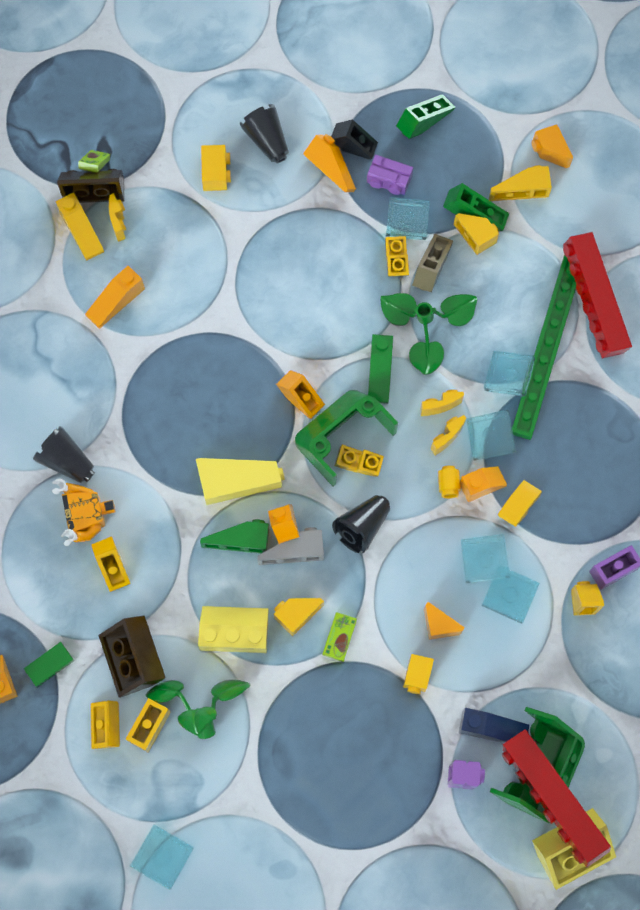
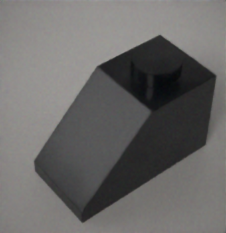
(354, 139)

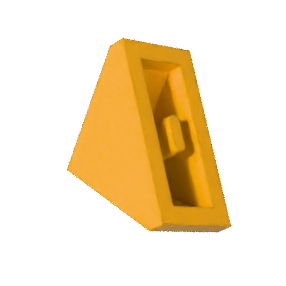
(439, 624)

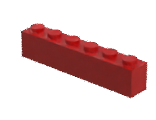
(597, 295)
(556, 798)

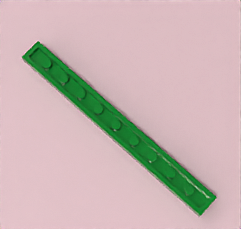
(545, 352)

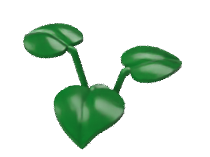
(401, 306)
(201, 719)

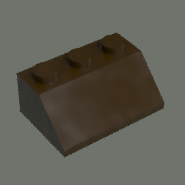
(92, 186)
(131, 656)

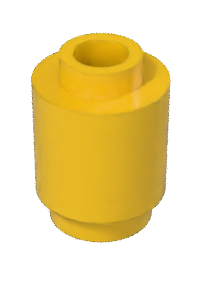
(449, 482)

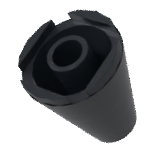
(266, 132)
(64, 456)
(362, 523)

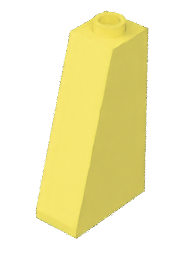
(237, 478)

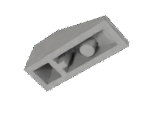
(301, 549)

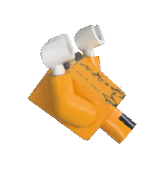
(82, 511)

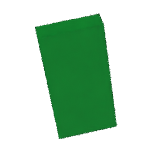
(48, 664)

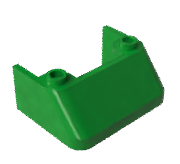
(313, 439)
(562, 749)

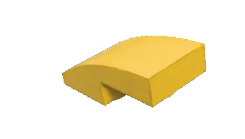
(116, 216)
(396, 256)
(449, 400)
(451, 430)
(359, 461)
(519, 503)

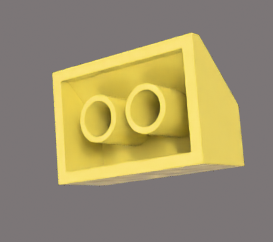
(233, 629)
(558, 857)

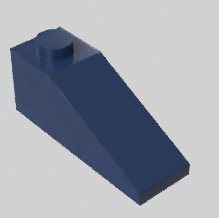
(489, 726)

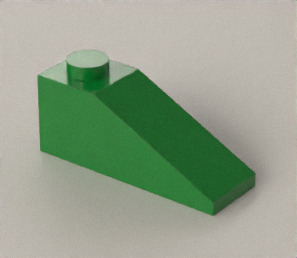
(424, 115)
(467, 201)
(380, 367)
(243, 537)

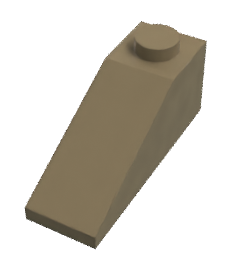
(432, 263)

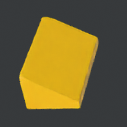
(105, 725)

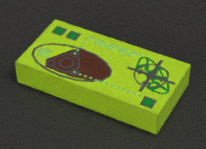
(93, 161)
(339, 637)

